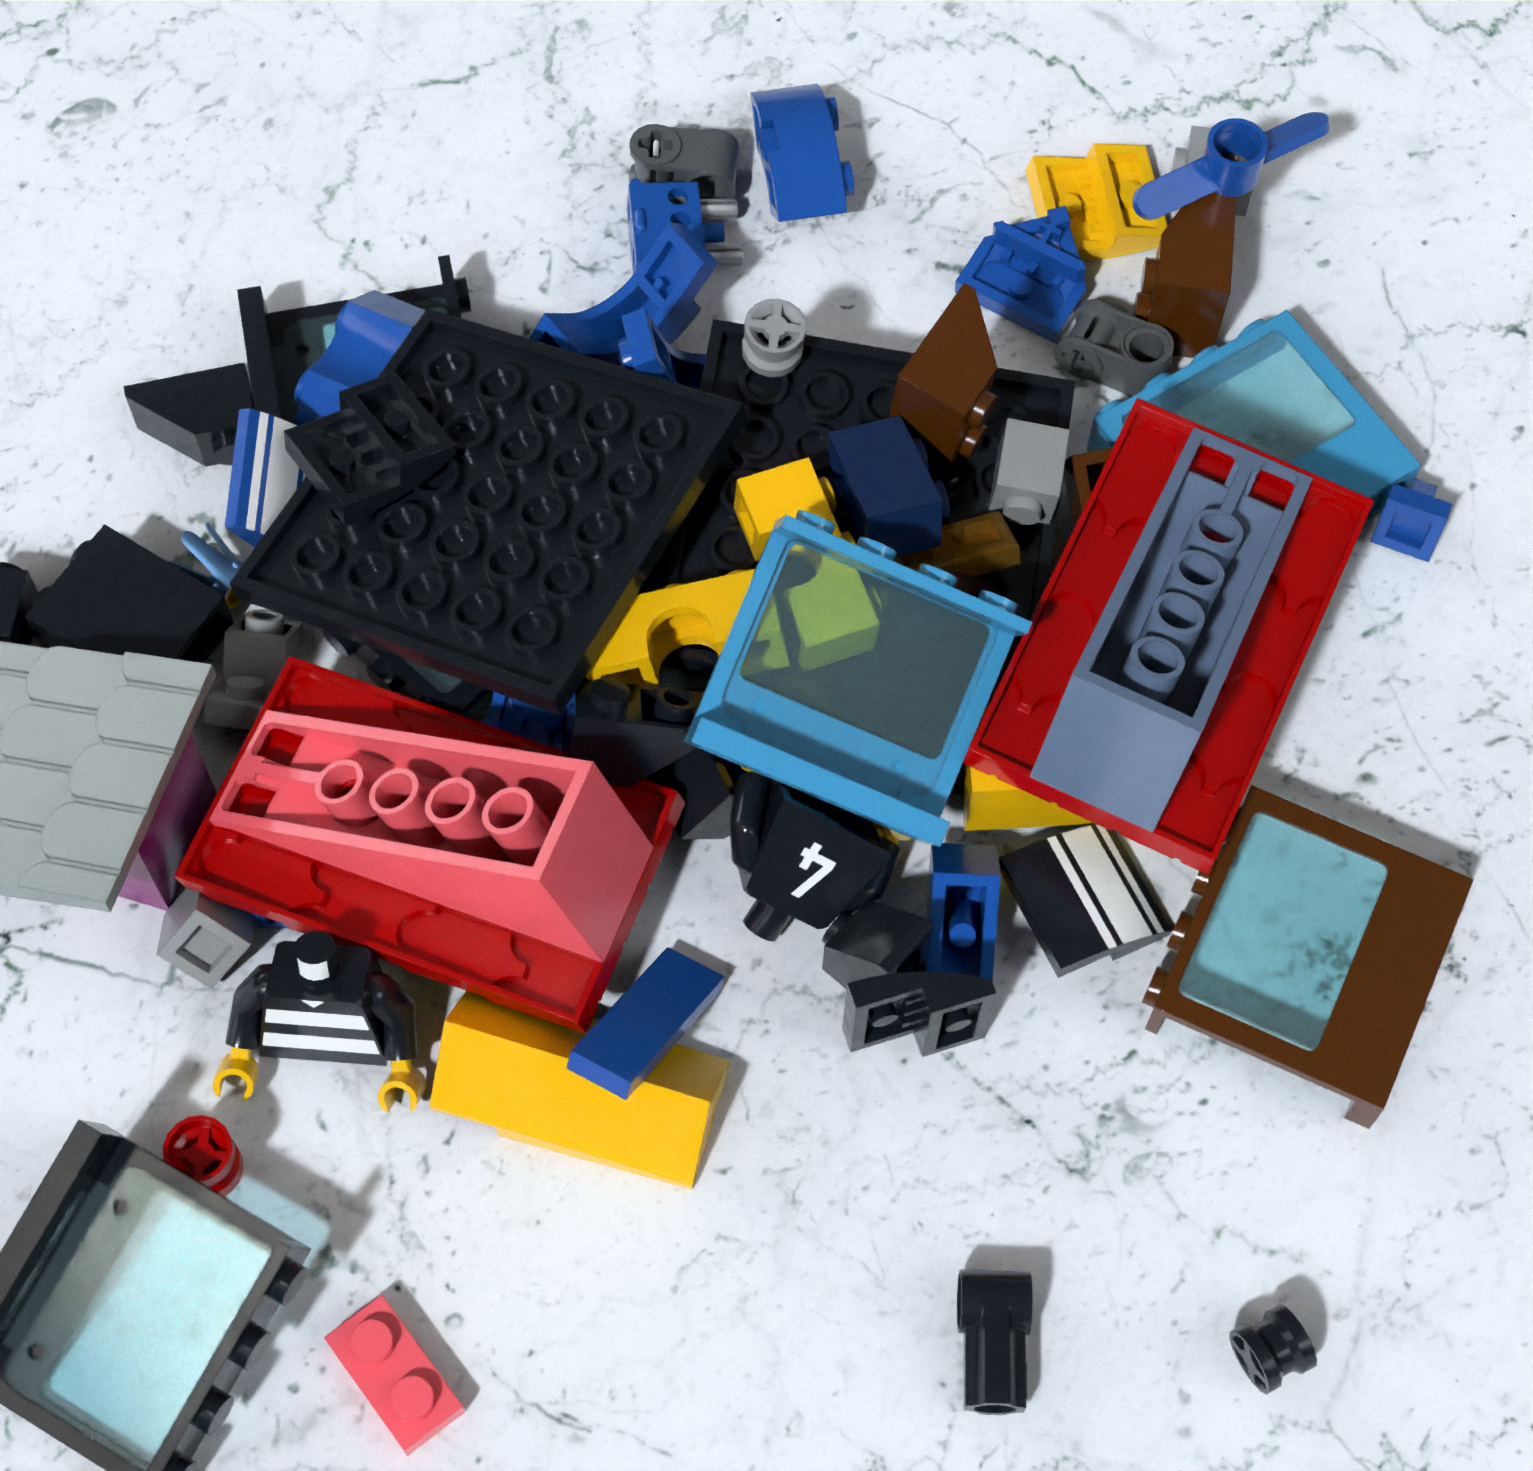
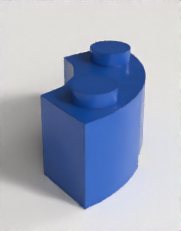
(801, 152)
(363, 344)

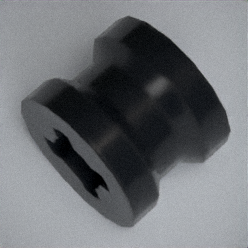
(1273, 1348)

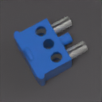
(657, 204)

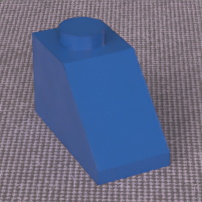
(963, 908)

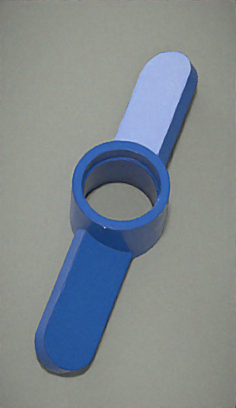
(1221, 175)

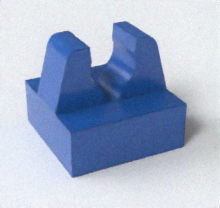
(1412, 520)

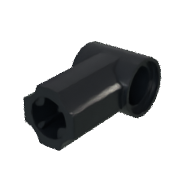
(994, 1321)

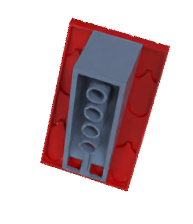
(1170, 635)

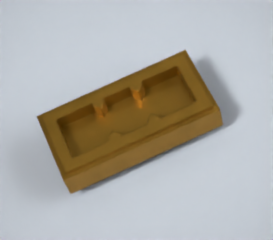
(970, 547)

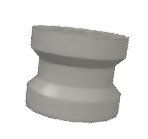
(775, 322)

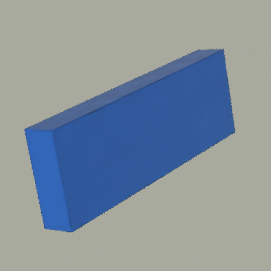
(645, 1023)

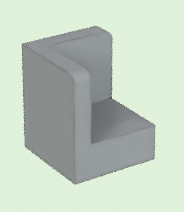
(204, 936)

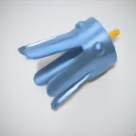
(222, 567)

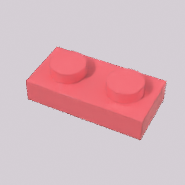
(395, 1375)

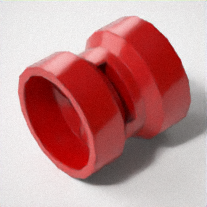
(200, 1143)

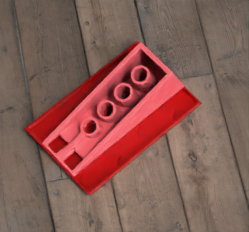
(433, 843)

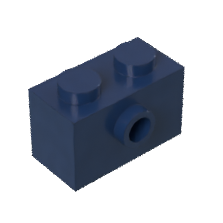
(887, 485)

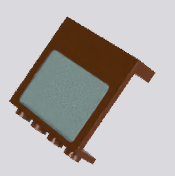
(1311, 949)

